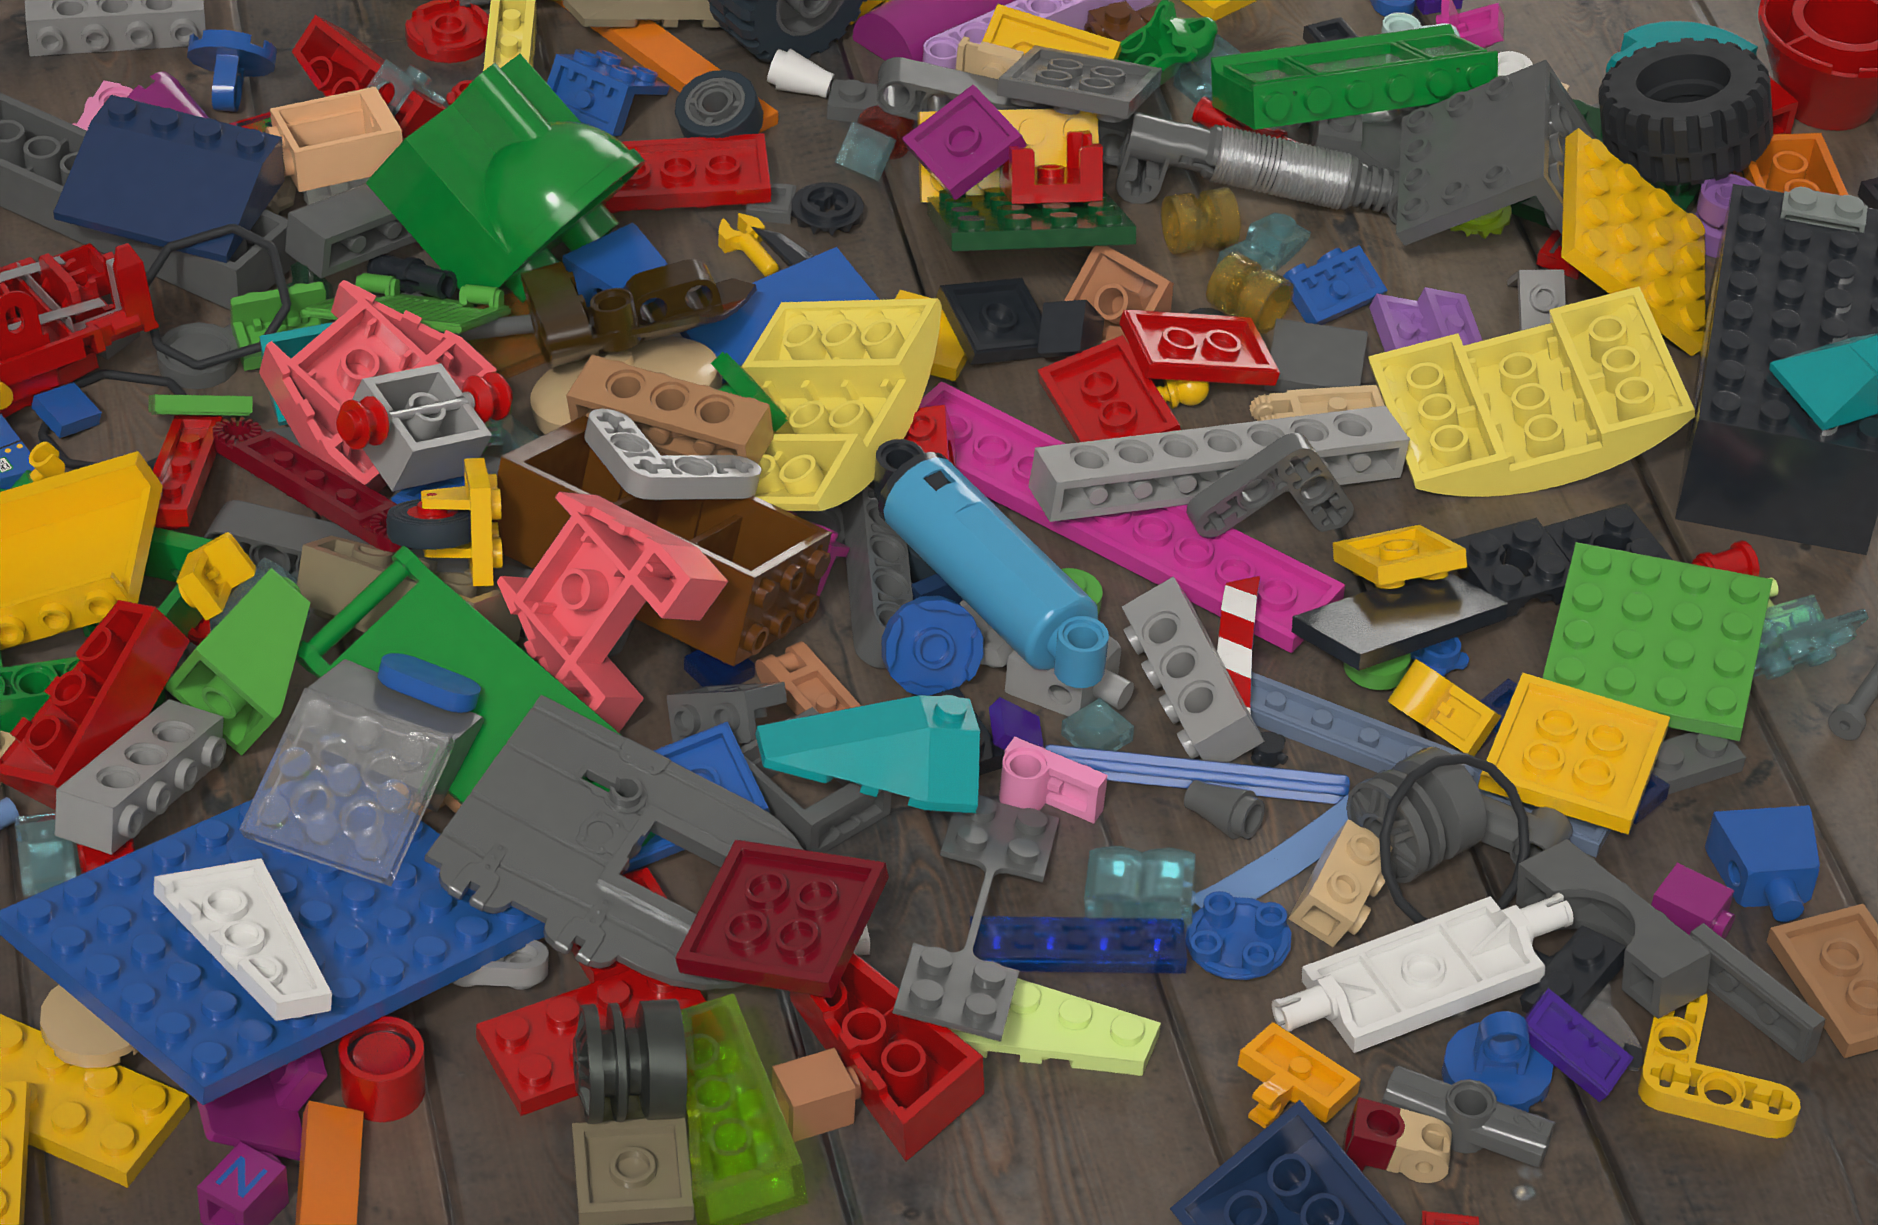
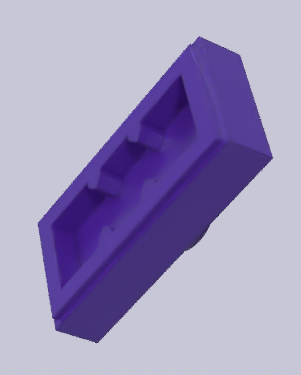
(1575, 1045)

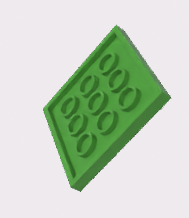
(1660, 636)

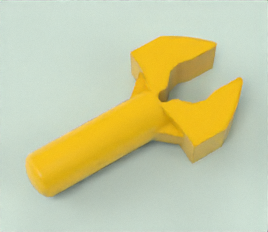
(747, 241)

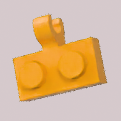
(1294, 1073)

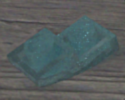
(1271, 241)

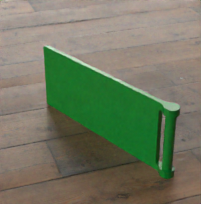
(449, 633)

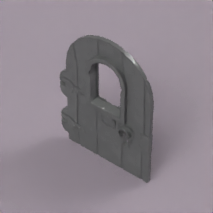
(559, 844)

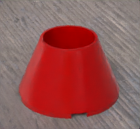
(1824, 58)

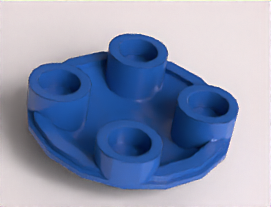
(1238, 936)

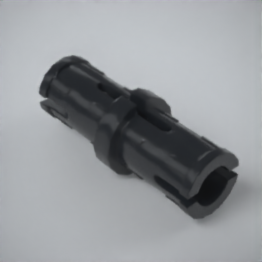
(415, 275)

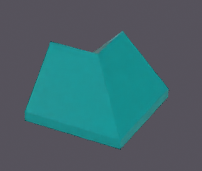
(1834, 380)

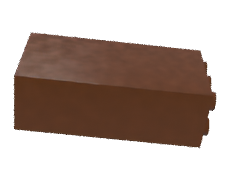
(759, 548)

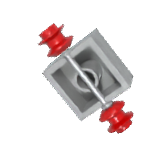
(421, 423)

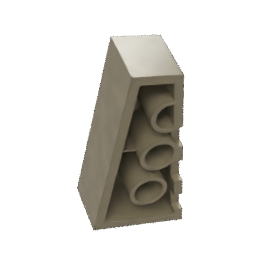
(339, 569)

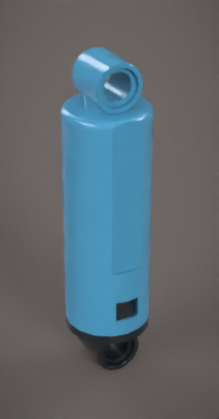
(990, 563)

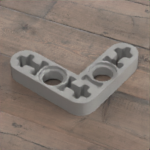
(657, 477)

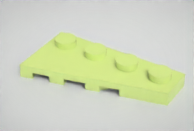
(1070, 1028)

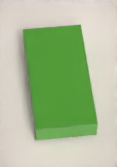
(200, 405)

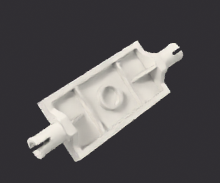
(1424, 971)

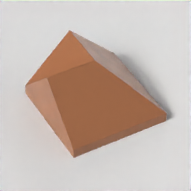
(1117, 284)

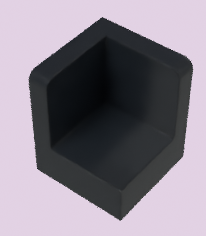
(1069, 328)

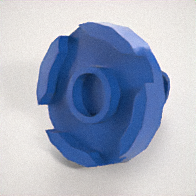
(231, 59)
(931, 645)
(1500, 1057)

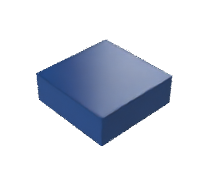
(66, 410)

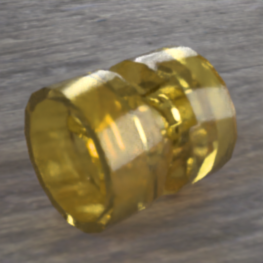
(1195, 221)
(1247, 290)

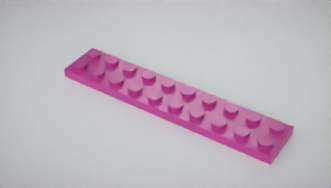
(1154, 543)

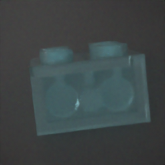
(1800, 633)

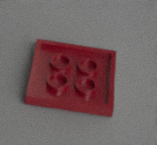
(782, 918)

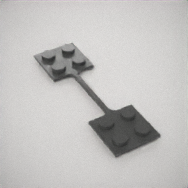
(957, 986)

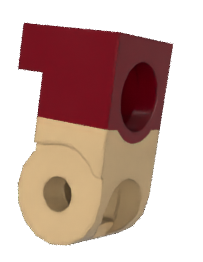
(1398, 1141)

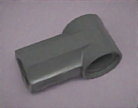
(1545, 824)

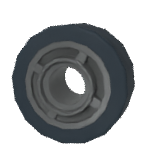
(718, 106)

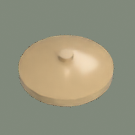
(668, 355)

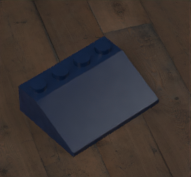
(170, 177)
(1287, 1178)

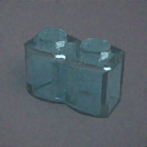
(1141, 884)

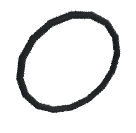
(1401, 792)

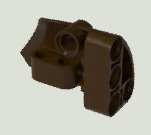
(616, 316)

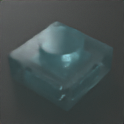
(865, 151)
(1097, 727)

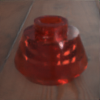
(890, 125)

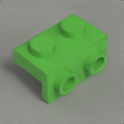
(256, 310)

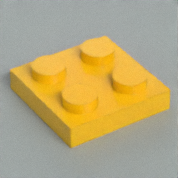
(1399, 556)

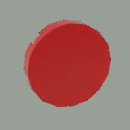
(447, 31)

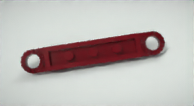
(306, 479)

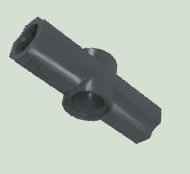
(1472, 1115)

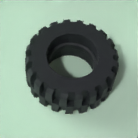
(1687, 110)

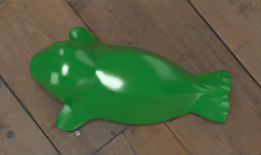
(1169, 41)

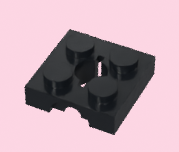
(1608, 528)
(1531, 567)

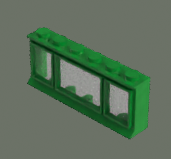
(1348, 76)

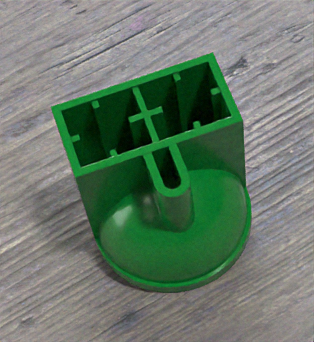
(504, 179)

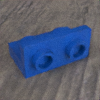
(1334, 285)

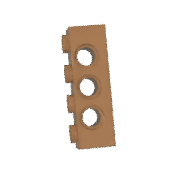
(672, 412)

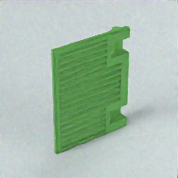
(436, 313)

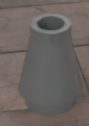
(1227, 808)

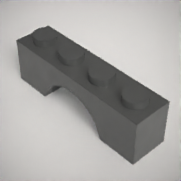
(1660, 961)

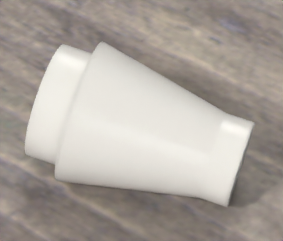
(799, 75)

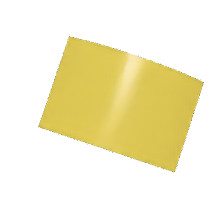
(847, 385)
(1535, 401)

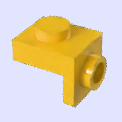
(212, 573)

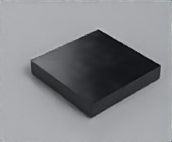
(993, 319)

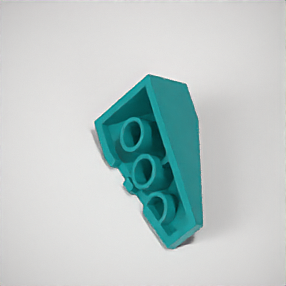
(900, 746)

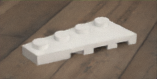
(251, 934)

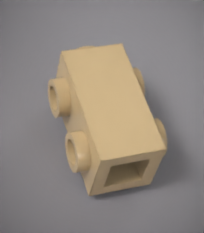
(1340, 885)

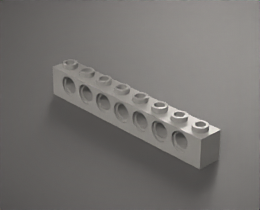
(1179, 464)

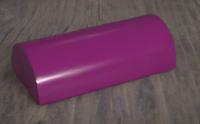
(903, 26)

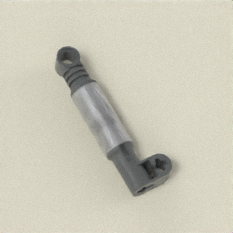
(1247, 161)

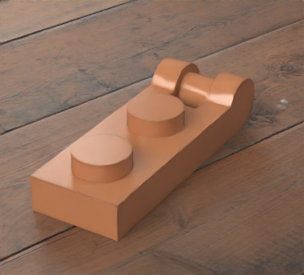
(806, 680)

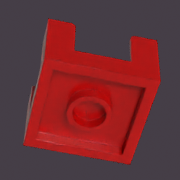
(1051, 182)

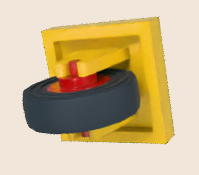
(455, 522)

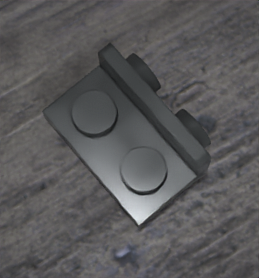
(716, 704)

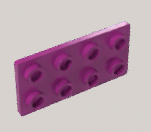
(266, 1109)

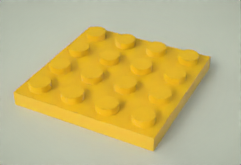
(1633, 236)

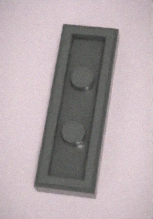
(1760, 997)

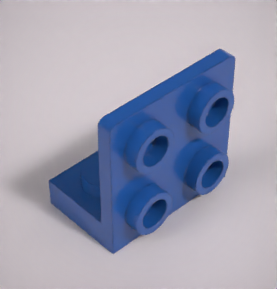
(600, 87)

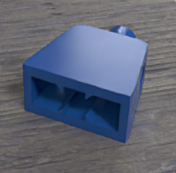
(612, 261)
(1766, 857)

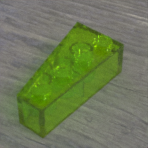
(737, 1133)

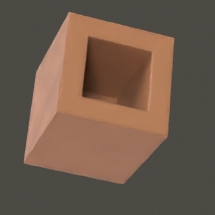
(816, 1093)

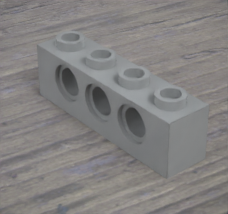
(110, 25)
(1191, 673)
(139, 776)

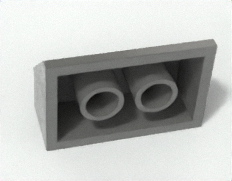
(362, 687)

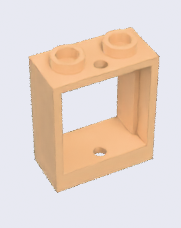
(335, 137)

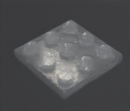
(347, 787)

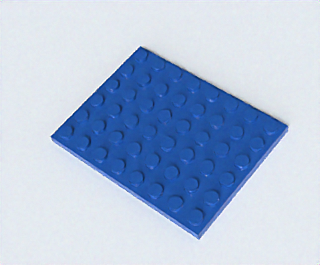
(188, 1015)

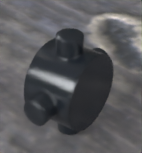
(1271, 751)

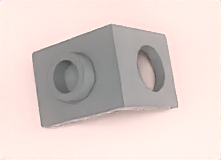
(1537, 295)

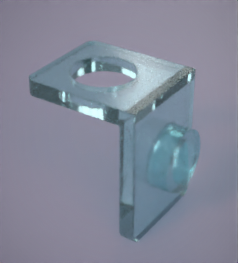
(404, 82)

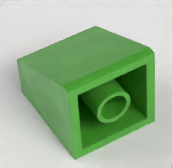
(246, 661)

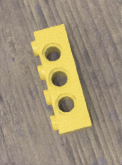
(511, 31)

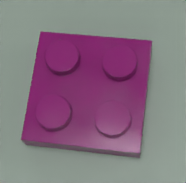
(963, 141)

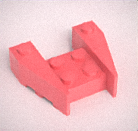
(359, 345)
(593, 589)

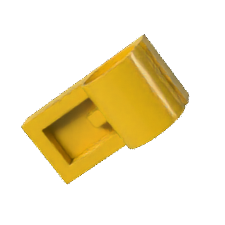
(1444, 708)

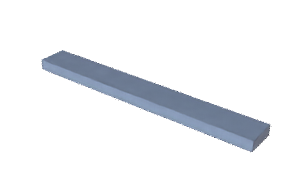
(1366, 741)

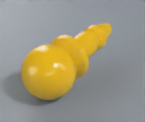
(1183, 392)

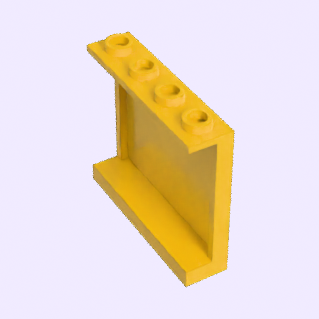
(74, 547)

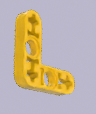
(1682, 1071)

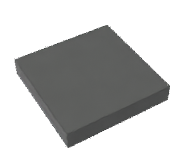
(1316, 356)

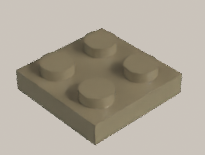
(632, 1171)

